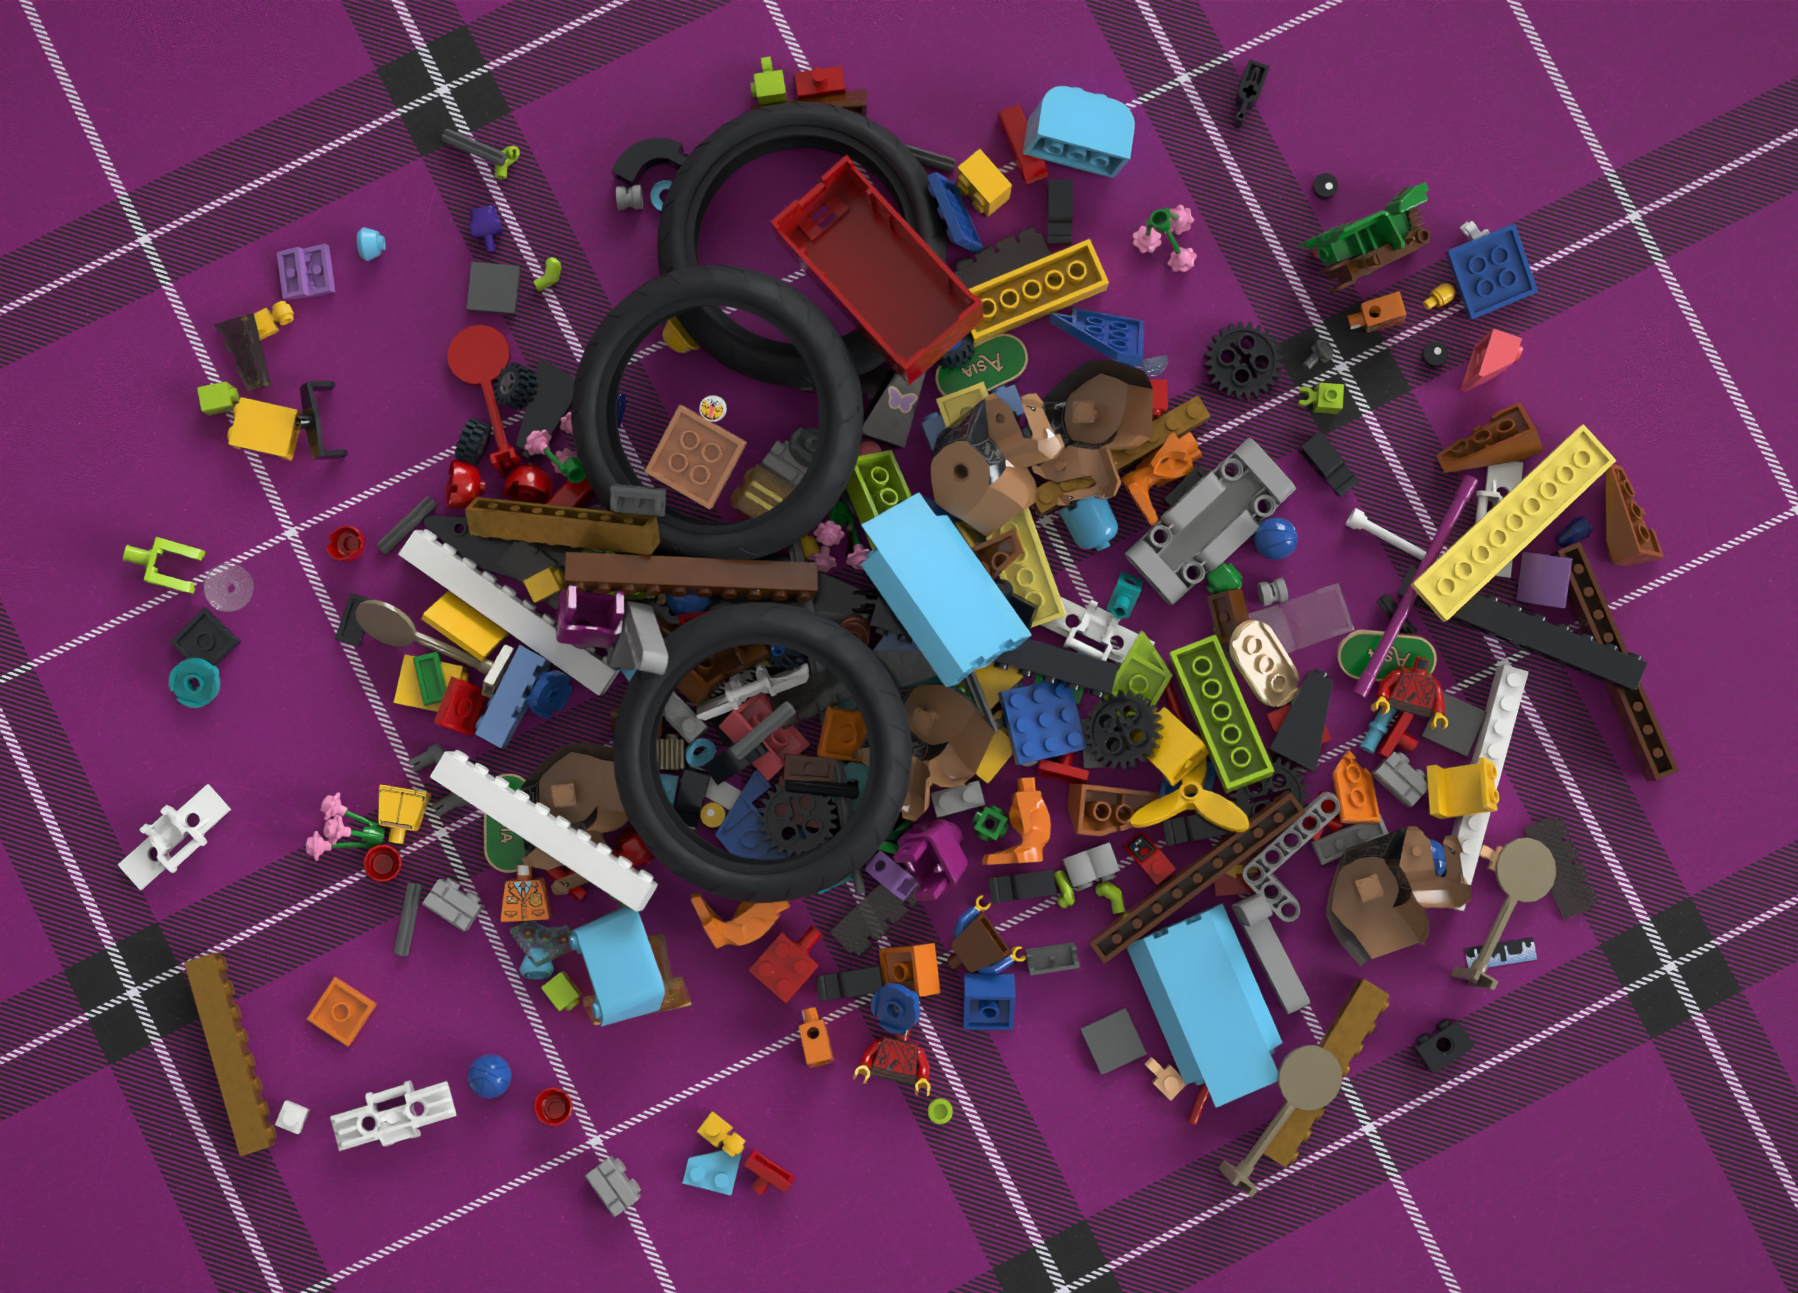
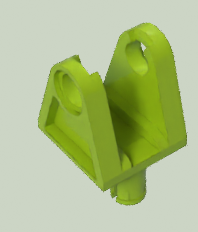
(148, 558)

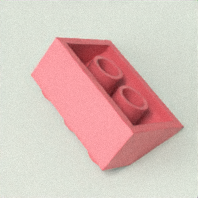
(1491, 357)
(778, 743)

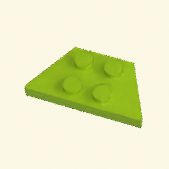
(1141, 672)

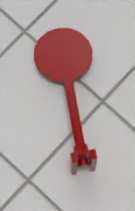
(477, 359)

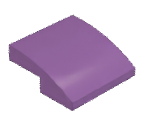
(306, 272)
(1544, 579)

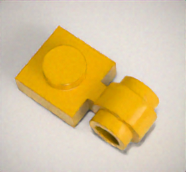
(267, 322)
(717, 1131)

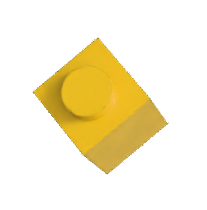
(545, 584)

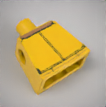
(401, 810)

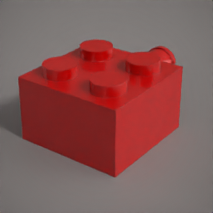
(787, 963)

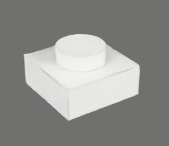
(292, 1117)

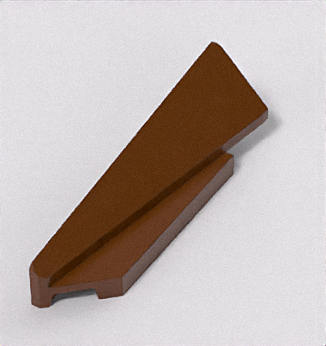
(851, 100)

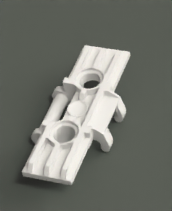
(1498, 476)
(1096, 625)
(737, 691)
(169, 832)
(394, 1123)

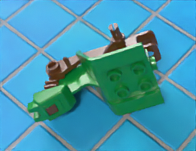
(1372, 239)

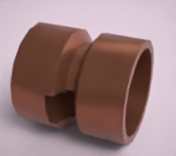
(857, 626)

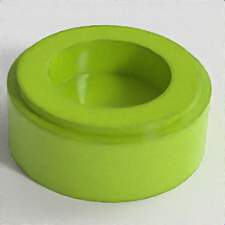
(940, 1111)

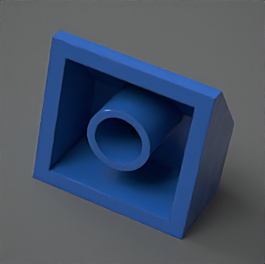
(989, 1001)

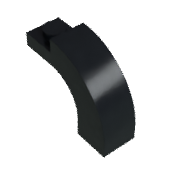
(645, 155)

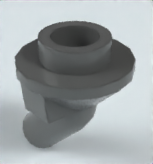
(1321, 351)

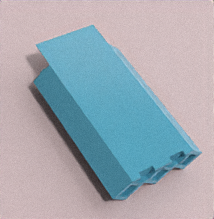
(940, 590)
(1208, 1004)

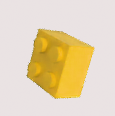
(983, 183)

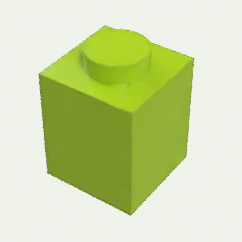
(217, 398)
(562, 992)

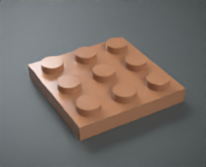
(695, 457)

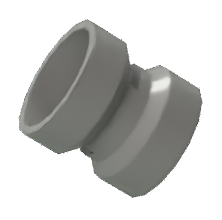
(629, 197)
(1272, 592)

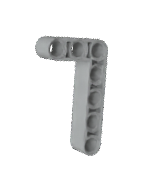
(639, 642)
(1285, 851)
(1254, 920)

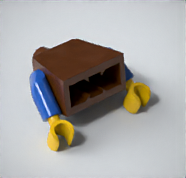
(979, 944)

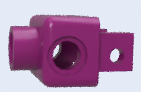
(589, 618)
(927, 851)

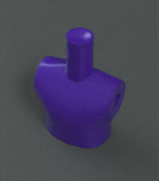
(485, 224)

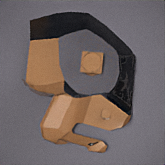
(1384, 891)

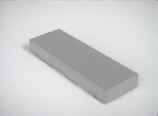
(1334, 845)

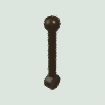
(849, 539)

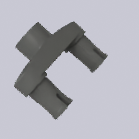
(426, 759)

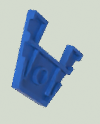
(740, 828)

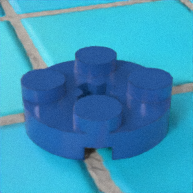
(549, 693)
(904, 999)

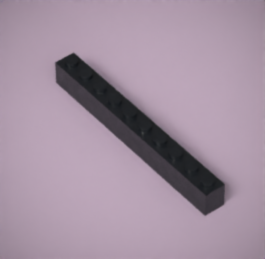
(1545, 639)
(1028, 658)

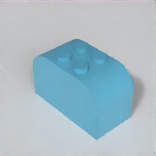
(1081, 131)

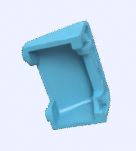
(619, 966)

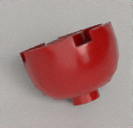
(463, 484)
(528, 484)
(630, 846)

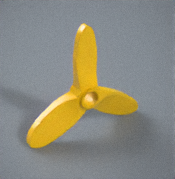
(1208, 804)

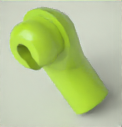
(512, 155)
(551, 275)
(1065, 887)
(1112, 893)

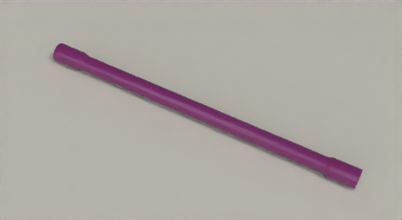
(1369, 675)

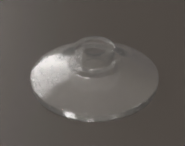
(217, 586)

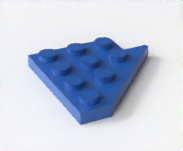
(1109, 334)

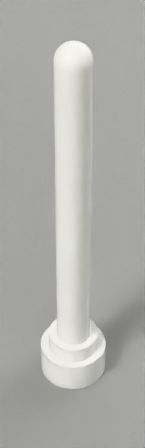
(1359, 520)

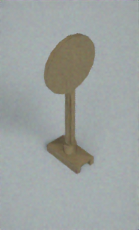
(396, 629)
(1525, 875)
(1307, 1081)

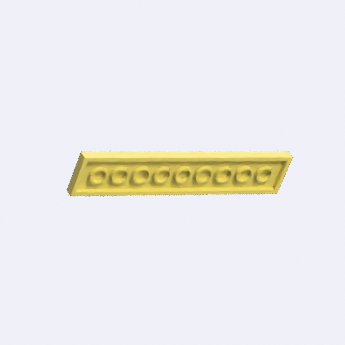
(1513, 523)
(1030, 571)

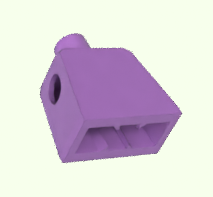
(890, 875)

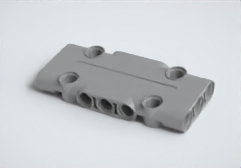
(1210, 521)

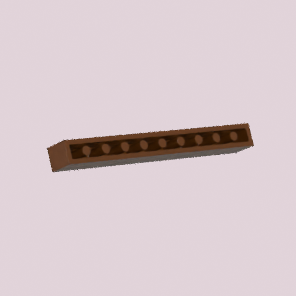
(691, 576)
(1633, 709)
(1196, 877)

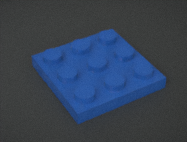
(955, 212)
(1491, 271)
(1042, 721)

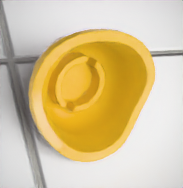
(677, 337)

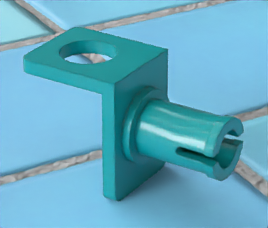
(1124, 596)

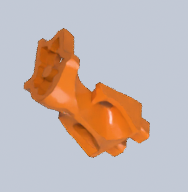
(1159, 468)
(1031, 821)
(746, 926)

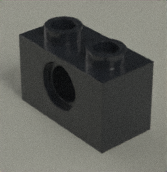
(1456, 1044)

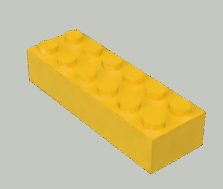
(1038, 289)

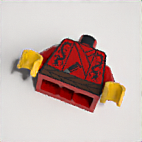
(1412, 692)
(896, 1060)

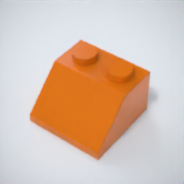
(912, 967)

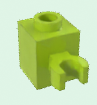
(769, 85)
(1325, 398)

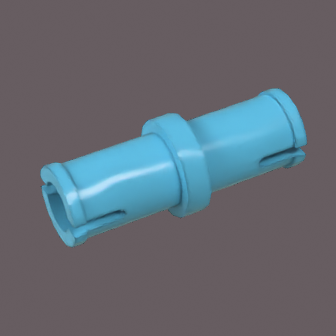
(1377, 730)

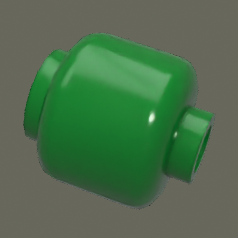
(1223, 579)

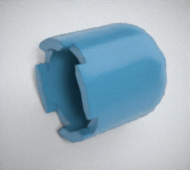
(1090, 523)

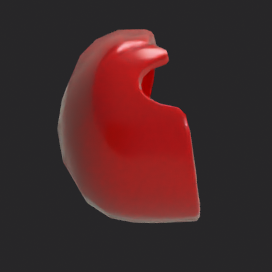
(346, 544)
(382, 863)
(553, 1106)

